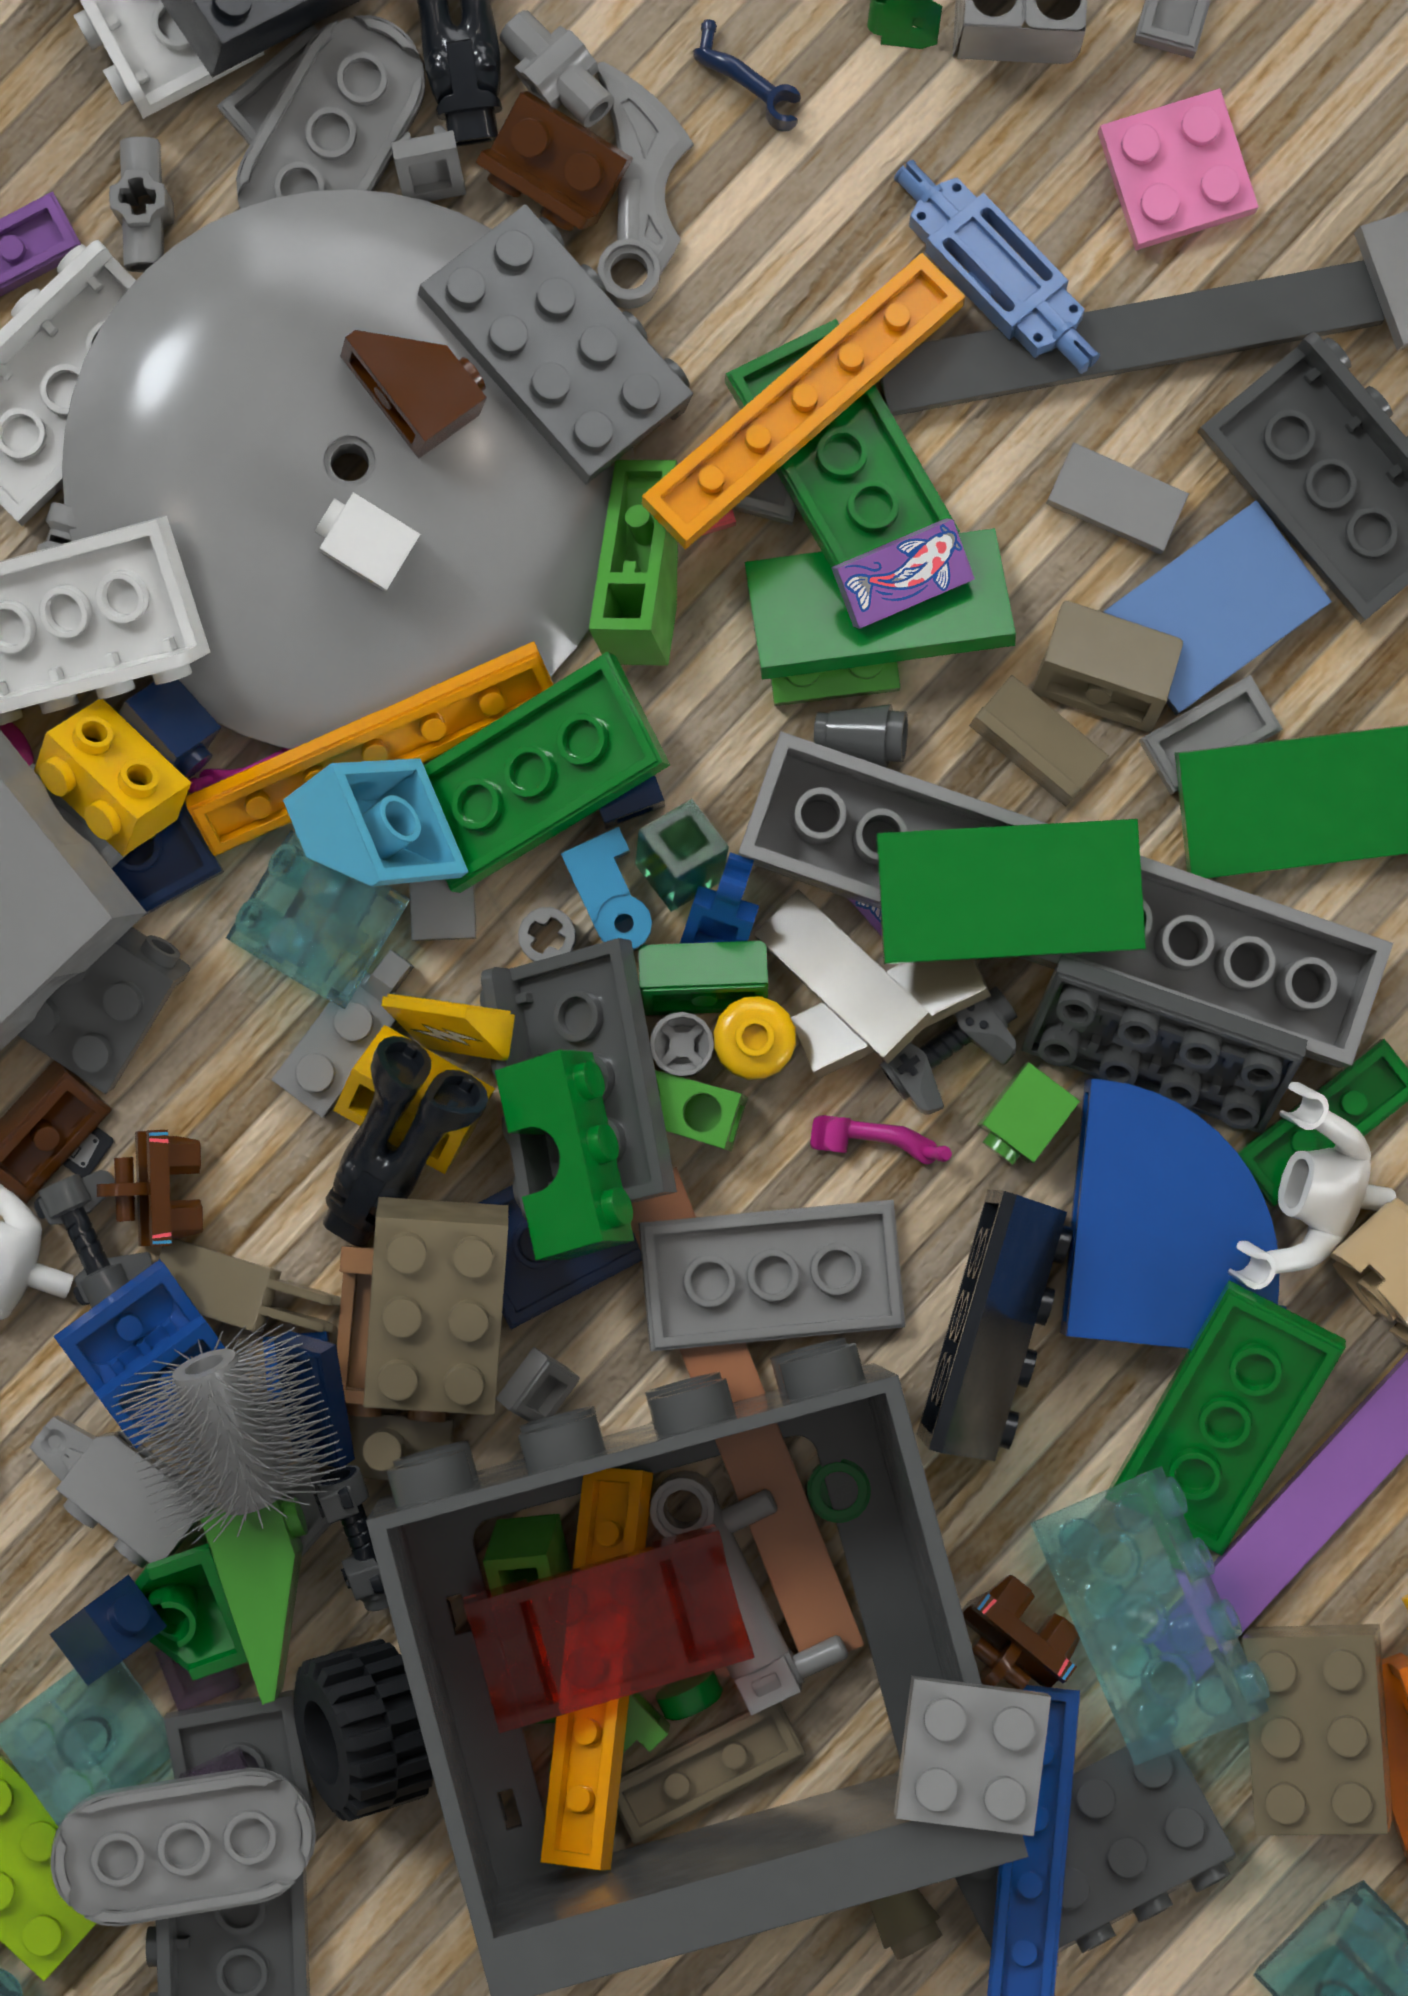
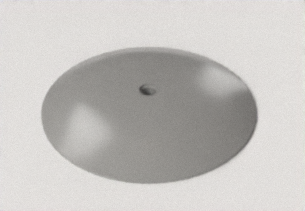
(225, 411)

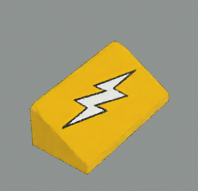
(454, 1026)

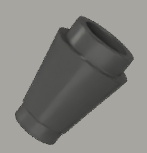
(865, 733)

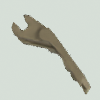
(238, 1289)

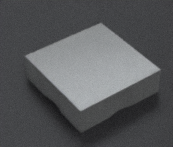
(55, 897)

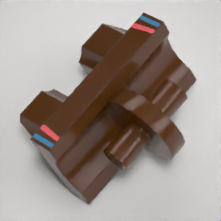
(156, 1160)
(1010, 1646)

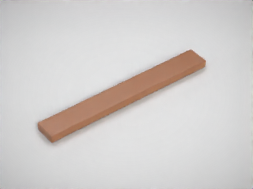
(759, 1461)

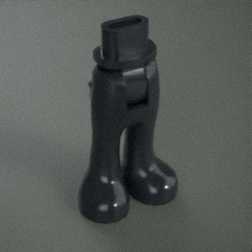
(463, 67)
(370, 1162)

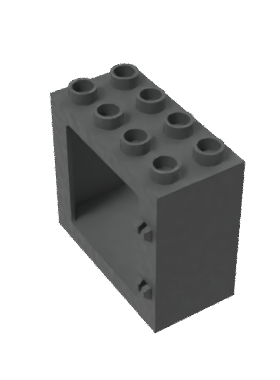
(725, 1881)

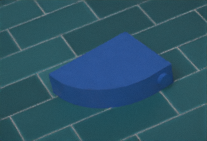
(1155, 1220)

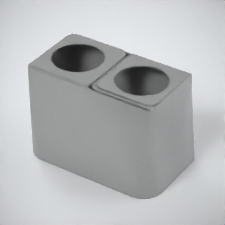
(1005, 39)

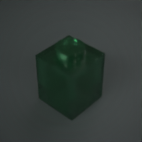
(681, 854)

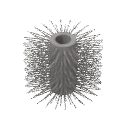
(229, 1432)

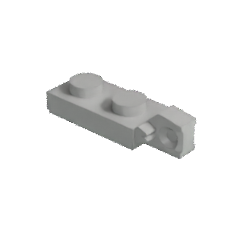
(339, 1037)

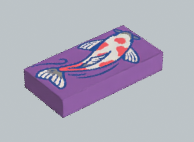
(903, 573)

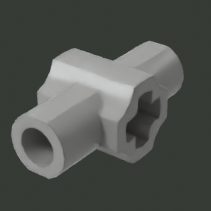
(557, 68)
(139, 177)

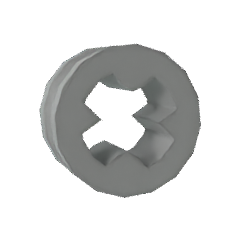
(543, 917)

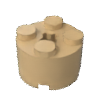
(1376, 1265)

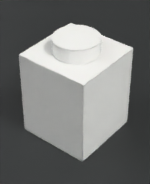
(365, 540)

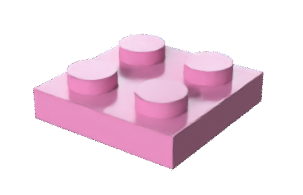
(1177, 169)

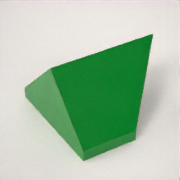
(196, 1612)

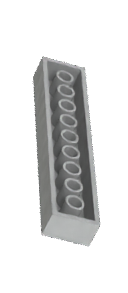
(1201, 936)

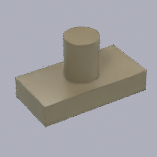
(390, 1437)

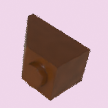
(416, 385)

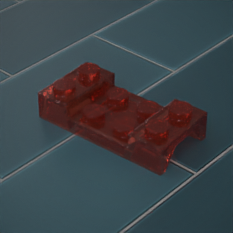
(608, 1629)

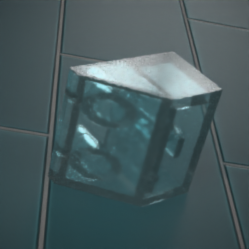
(316, 922)

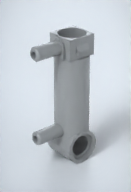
(774, 1670)

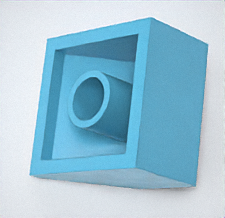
(376, 823)

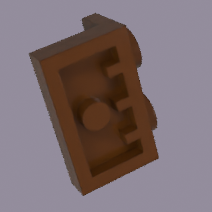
(554, 163)

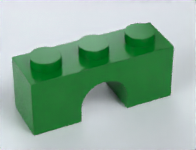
(586, 1201)

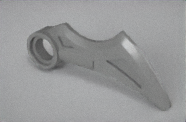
(656, 143)

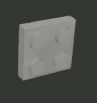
(972, 1755)

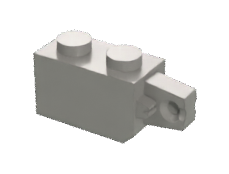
(107, 1490)

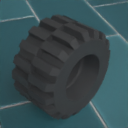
(361, 1730)

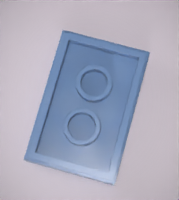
(1225, 601)

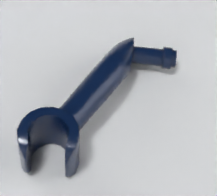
(747, 77)

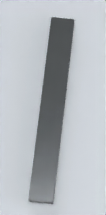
(1140, 337)

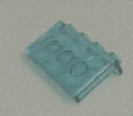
(1151, 1615)

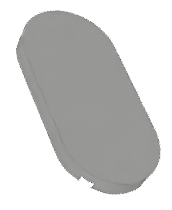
(336, 113)
(182, 1846)

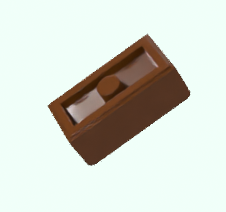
(46, 1129)

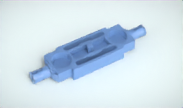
(1036, 309)

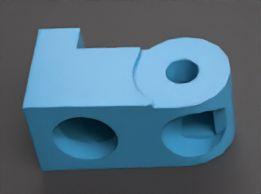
(605, 891)

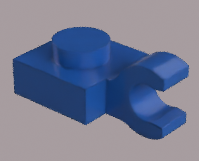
(723, 913)

